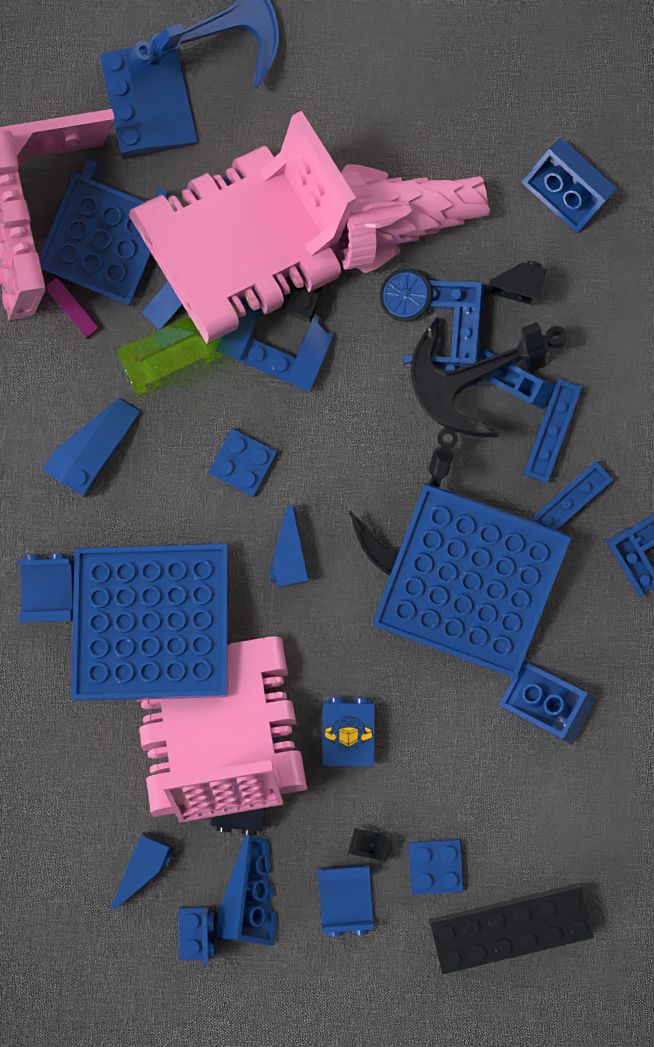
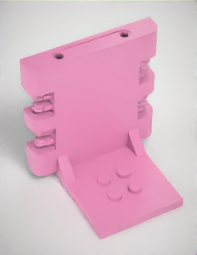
(247, 236)
(19, 262)
(224, 745)

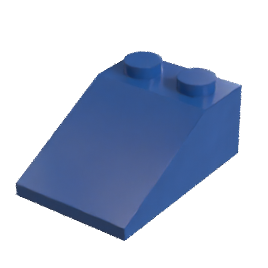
(547, 702)

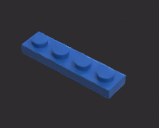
(552, 431)
(573, 497)

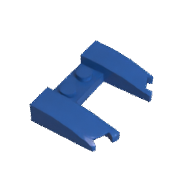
(468, 303)
(295, 371)
(628, 550)

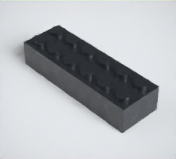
(511, 928)

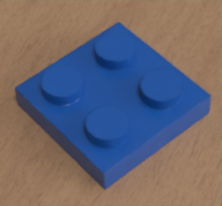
(242, 462)
(435, 867)

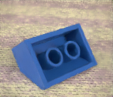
(568, 185)

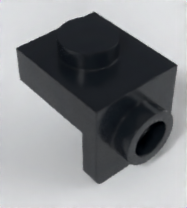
(370, 845)

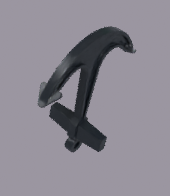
(438, 388)
(439, 468)

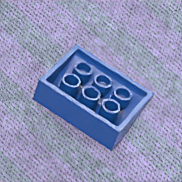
(147, 103)

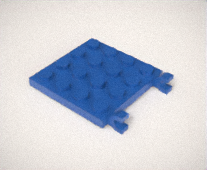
(96, 239)

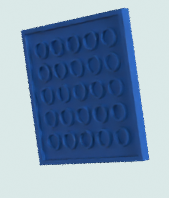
(471, 580)
(150, 623)

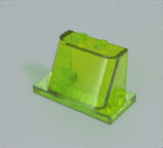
(165, 353)

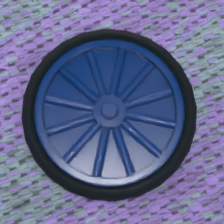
(405, 295)

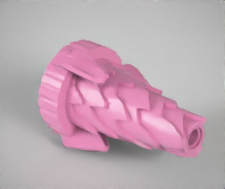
(400, 212)

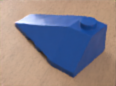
(89, 450)
(246, 906)

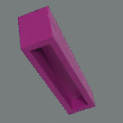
(71, 308)

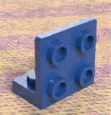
(194, 934)

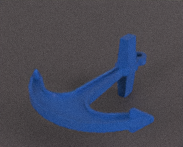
(251, 15)

